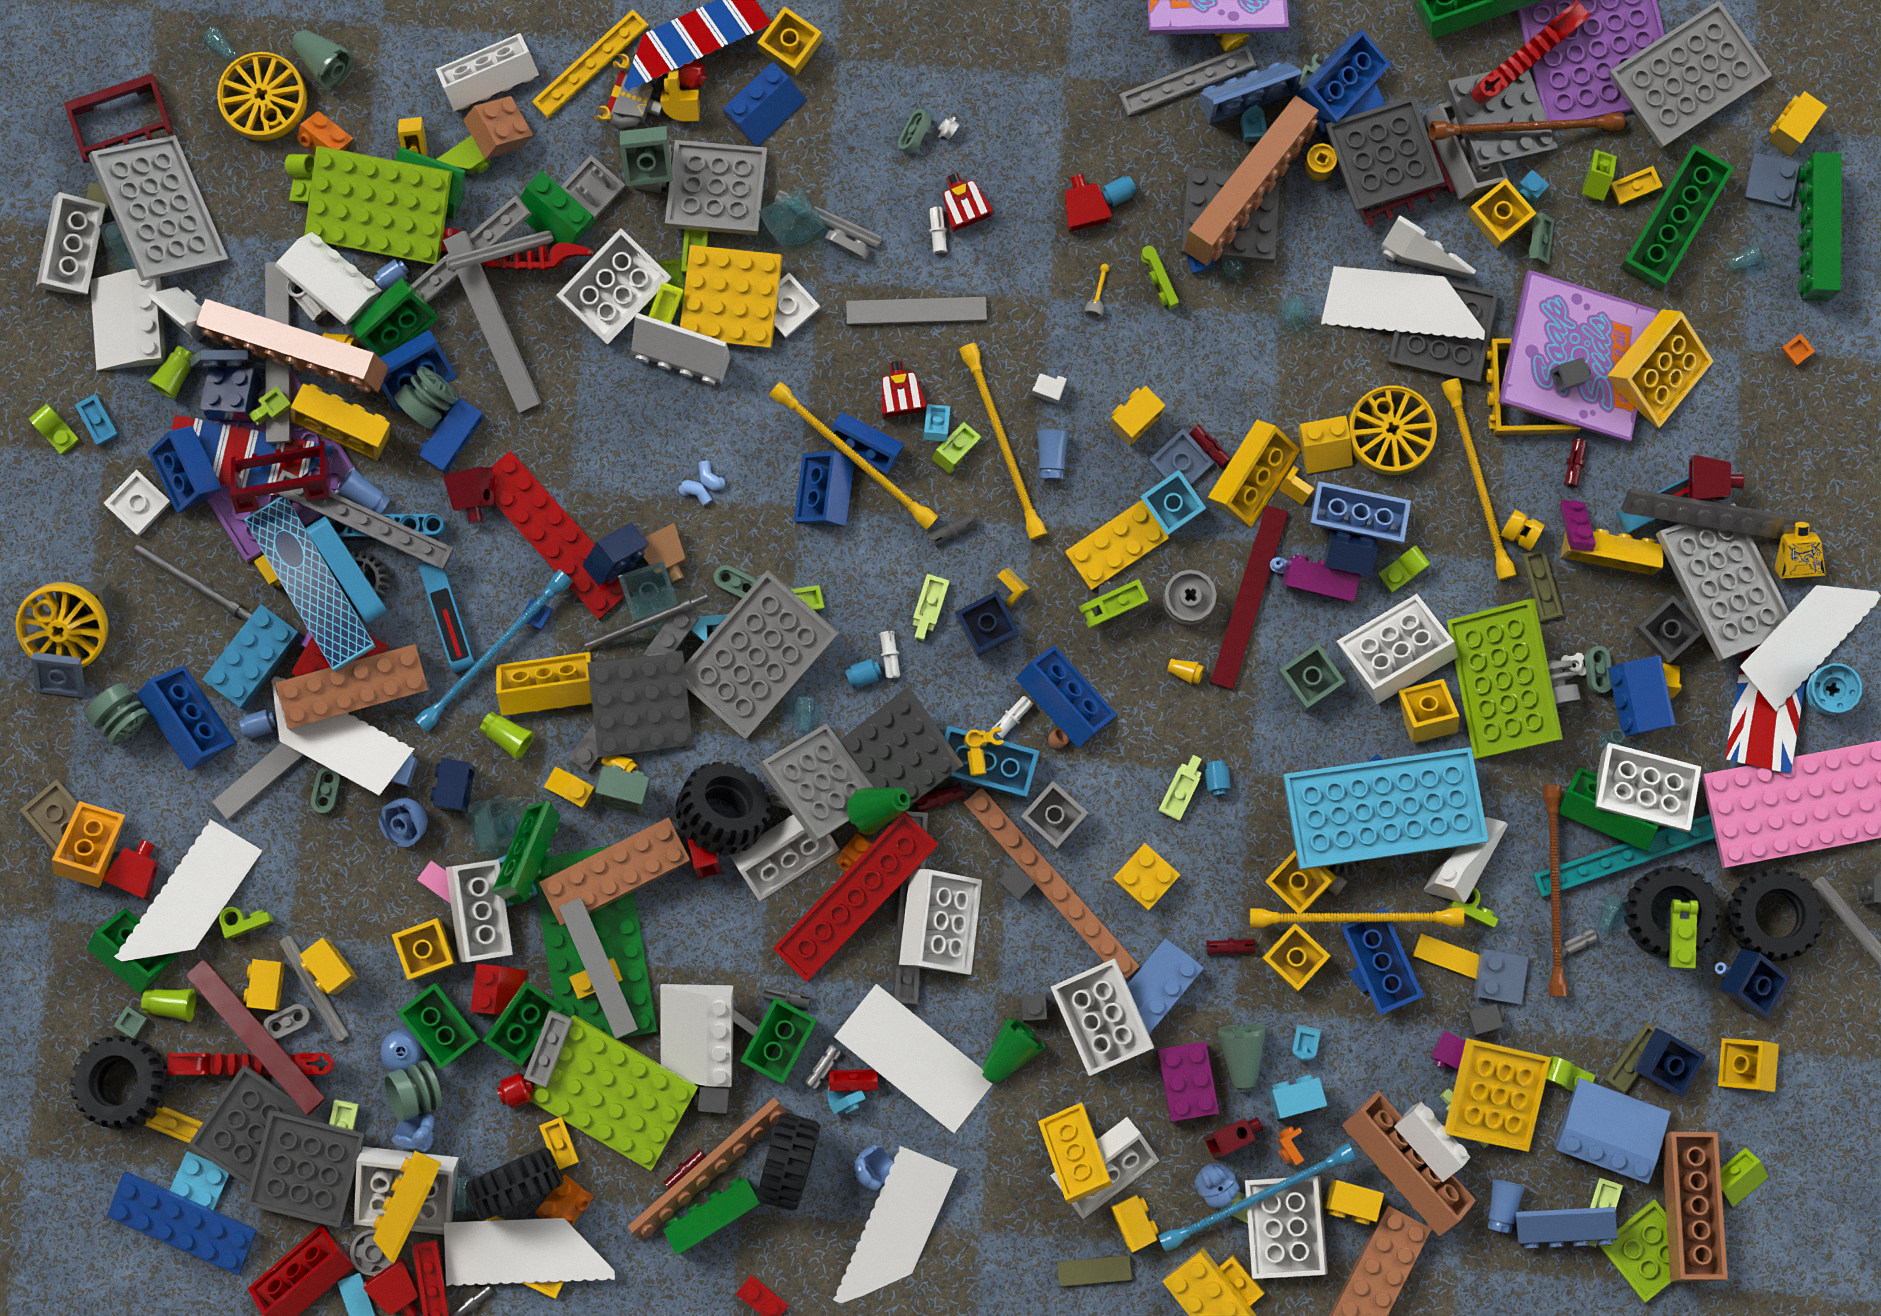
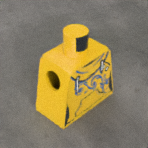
(1800, 554)

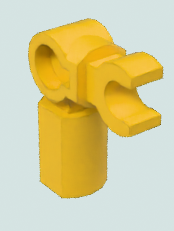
(974, 740)

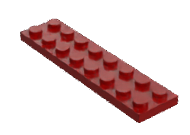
(550, 532)
(855, 896)

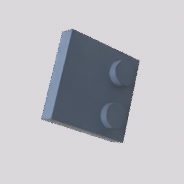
(1771, 180)
(219, 358)
(1181, 454)
(58, 674)
(1501, 976)

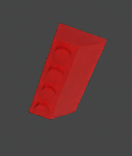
(301, 1275)

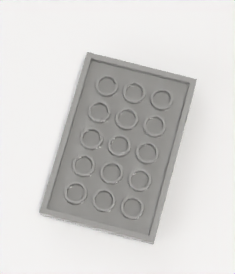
(1689, 74)
(158, 207)
(1724, 585)
(757, 654)

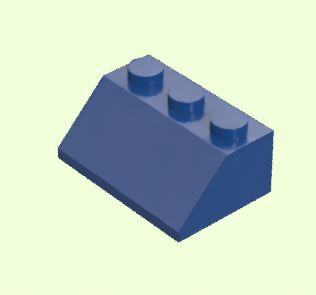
(764, 104)
(408, 358)
(184, 468)
(824, 489)
(1641, 696)

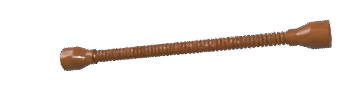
(1441, 130)
(1552, 797)

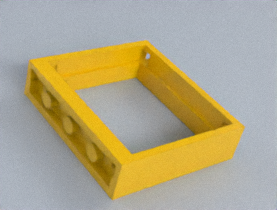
(1494, 420)

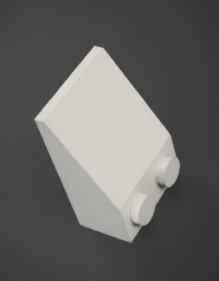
(180, 308)

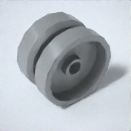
(1193, 584)

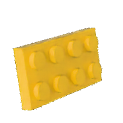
(1116, 545)
(1075, 1153)

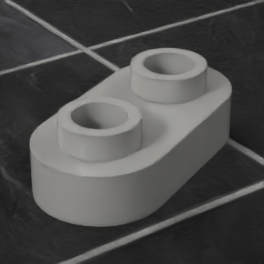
(855, 248)
(287, 1021)

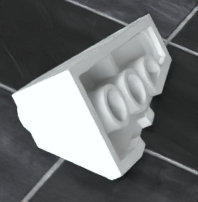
(1409, 246)
(1463, 867)

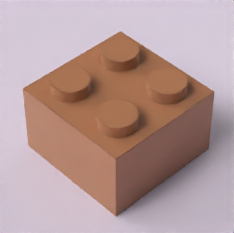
(498, 127)

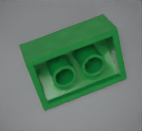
(457, 185)
(555, 211)
(394, 319)
(107, 942)
(521, 1023)
(439, 1026)
(778, 1040)

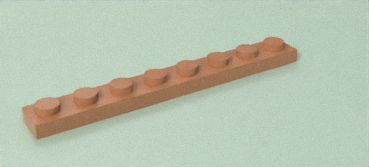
(707, 1170)

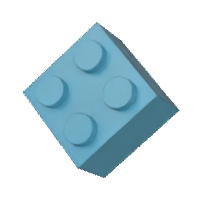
(1173, 502)
(1296, 1098)

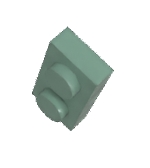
(1541, 238)

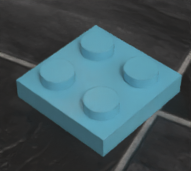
(200, 1180)

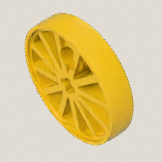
(253, 101)
(1382, 423)
(59, 618)

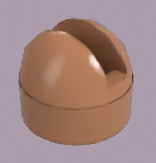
(1057, 738)

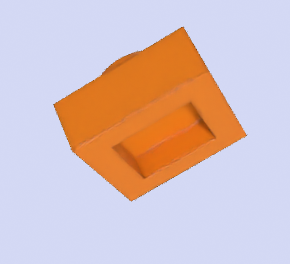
(1797, 349)

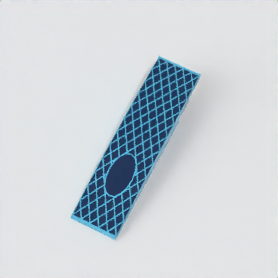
(310, 583)

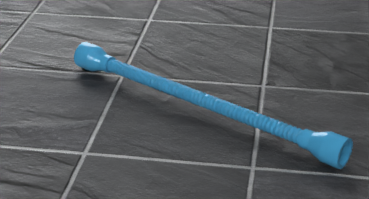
(428, 718)
(1173, 1238)

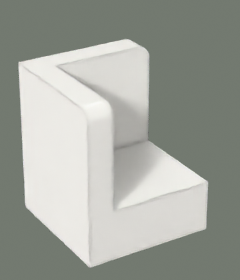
(1049, 388)

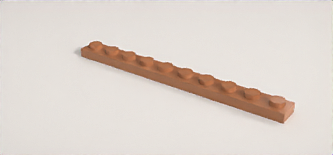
(1049, 881)

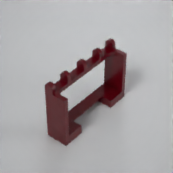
(86, 103)
(1367, 216)
(314, 486)

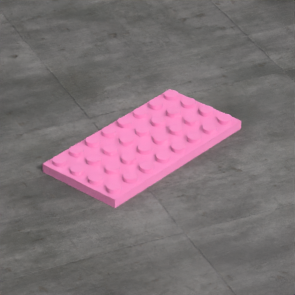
(1774, 814)

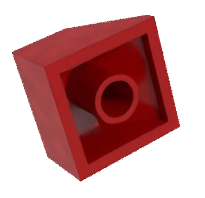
(495, 988)

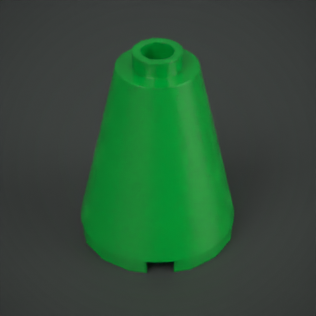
(876, 807)
(1010, 1050)

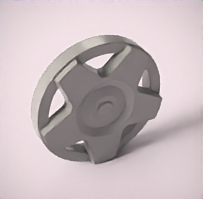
(369, 1253)

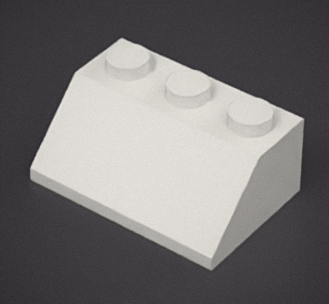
(1431, 1142)

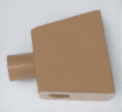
(666, 547)

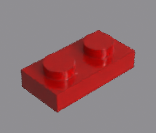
(853, 1080)
(761, 1298)

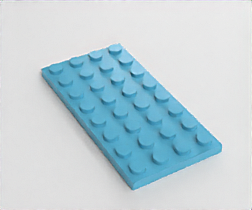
(1385, 808)

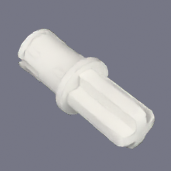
(938, 230)
(889, 654)
(1012, 716)

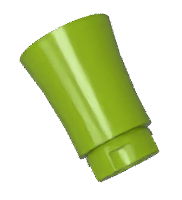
(172, 373)
(507, 734)
(170, 1003)

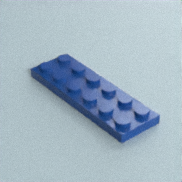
(181, 1223)

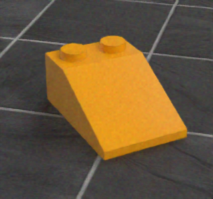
(88, 844)

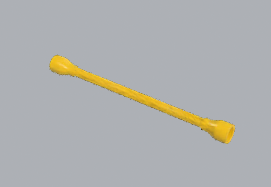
(1453, 392)
(783, 395)
(1034, 525)
(1260, 917)

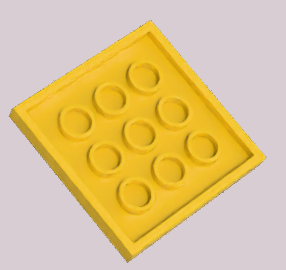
(732, 295)
(1497, 1095)

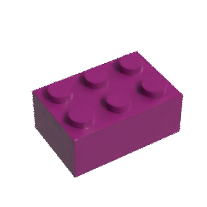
(1187, 1081)

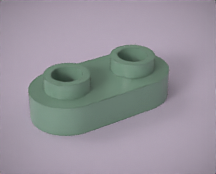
(914, 131)
(736, 582)
(1598, 670)
(325, 790)

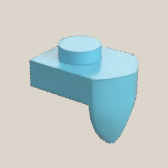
(1253, 124)
(1306, 1043)
(839, 1103)

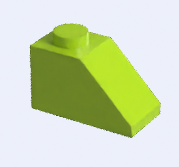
(467, 157)
(1599, 175)

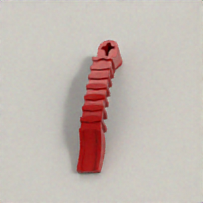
(1530, 53)
(558, 255)
(231, 1064)

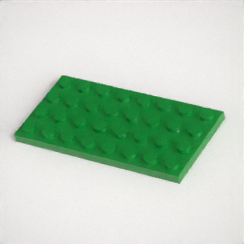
(621, 939)

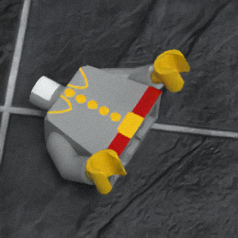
(629, 107)

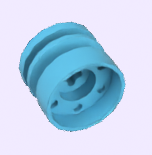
(1844, 681)

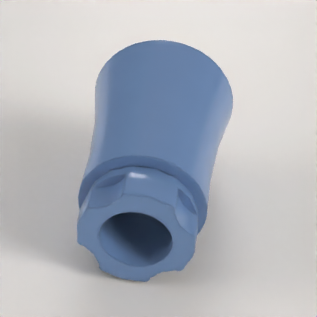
(1052, 453)
(361, 491)
(1504, 1205)

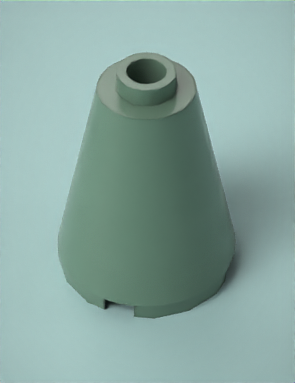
(323, 58)
(1242, 1053)

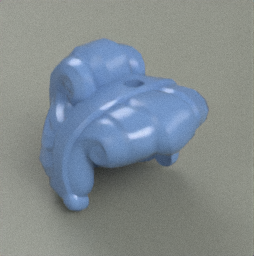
(415, 1133)
(873, 1167)
(1210, 1179)

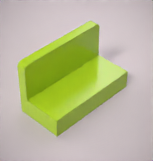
(1741, 1176)

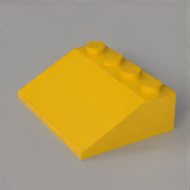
(1661, 366)

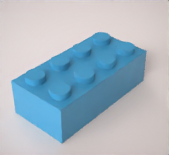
(252, 657)
(1007, 766)

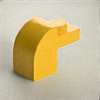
(677, 103)

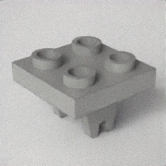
(593, 186)

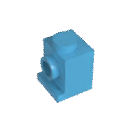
(1532, 187)

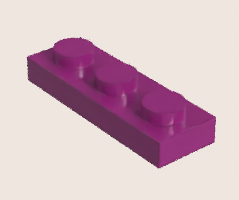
(1577, 525)

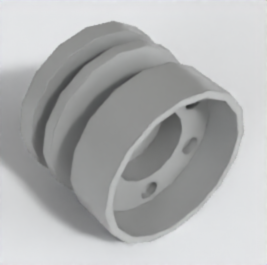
(1563, 693)

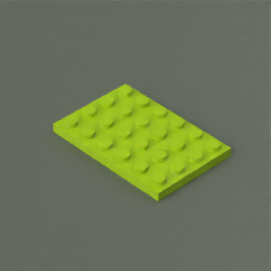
(378, 204)
(1505, 679)
(615, 1094)

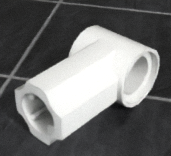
(308, 304)

